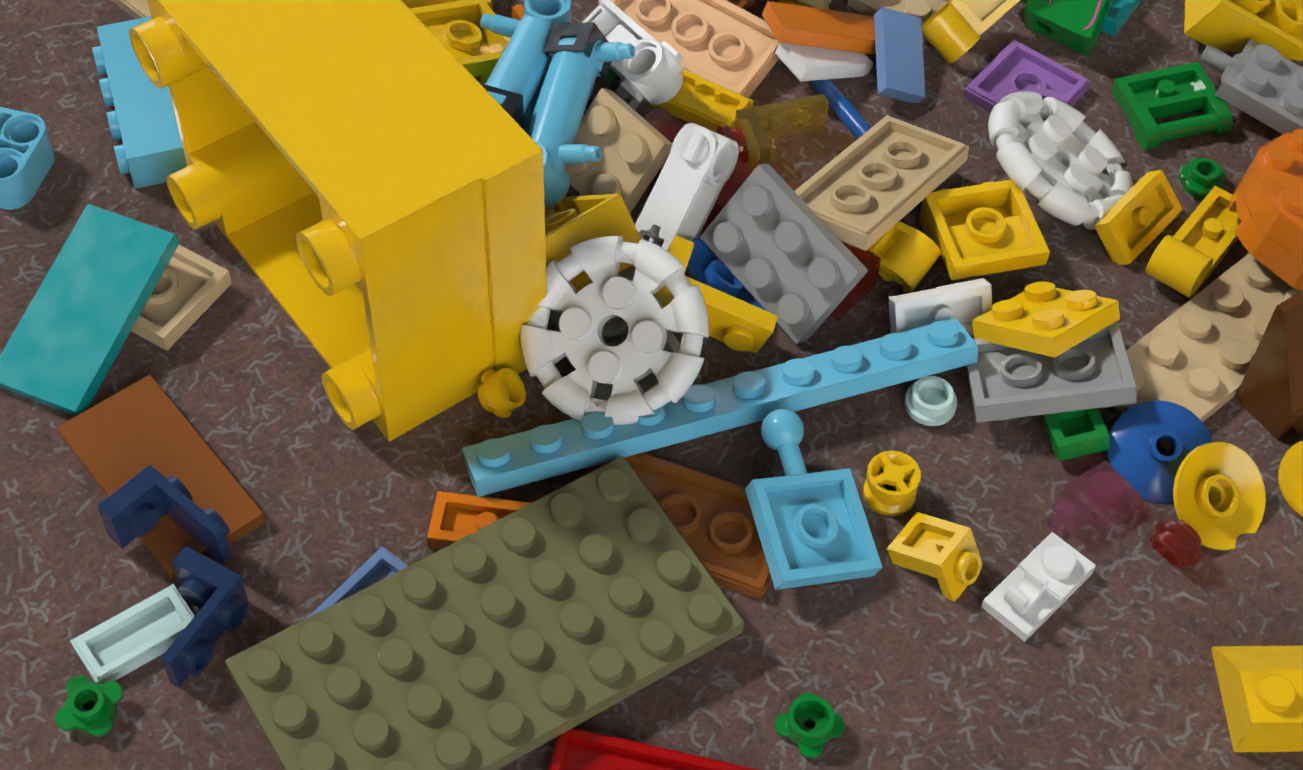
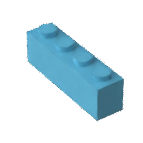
(142, 111)

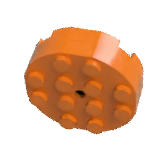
(1272, 207)

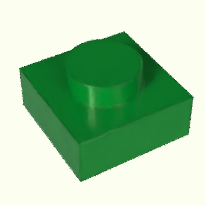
(1076, 433)

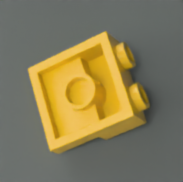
(460, 31)
(983, 229)

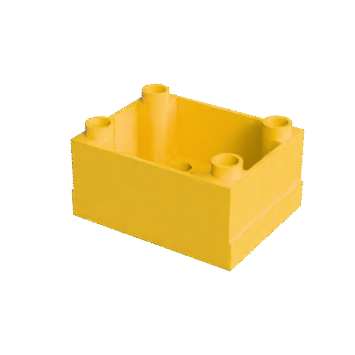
(359, 189)

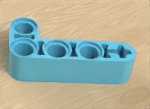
(24, 157)

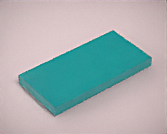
(85, 309)

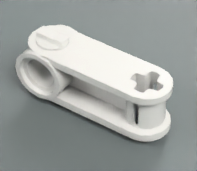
(654, 70)
(687, 185)

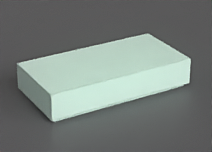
(133, 636)

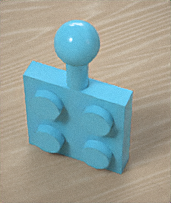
(809, 521)

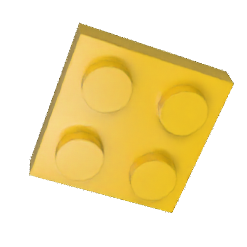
(1046, 319)

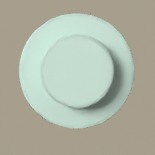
(931, 401)

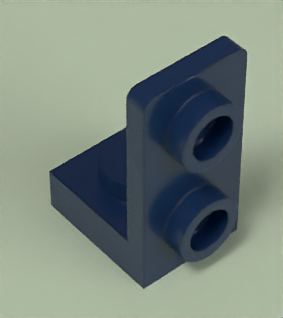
(147, 498)
(222, 607)

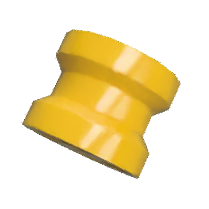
(895, 470)

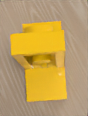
(730, 319)

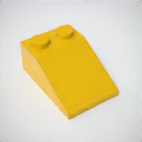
(1233, 22)
(582, 219)

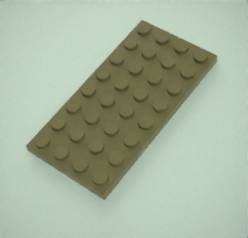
(491, 638)

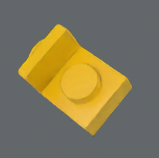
(939, 551)

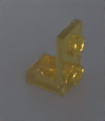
(779, 120)

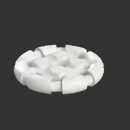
(1058, 157)
(647, 323)

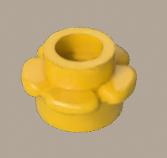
(501, 391)

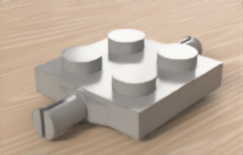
(1260, 84)

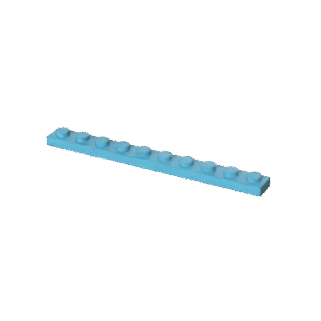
(720, 406)

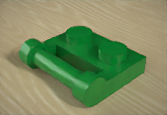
(1167, 94)

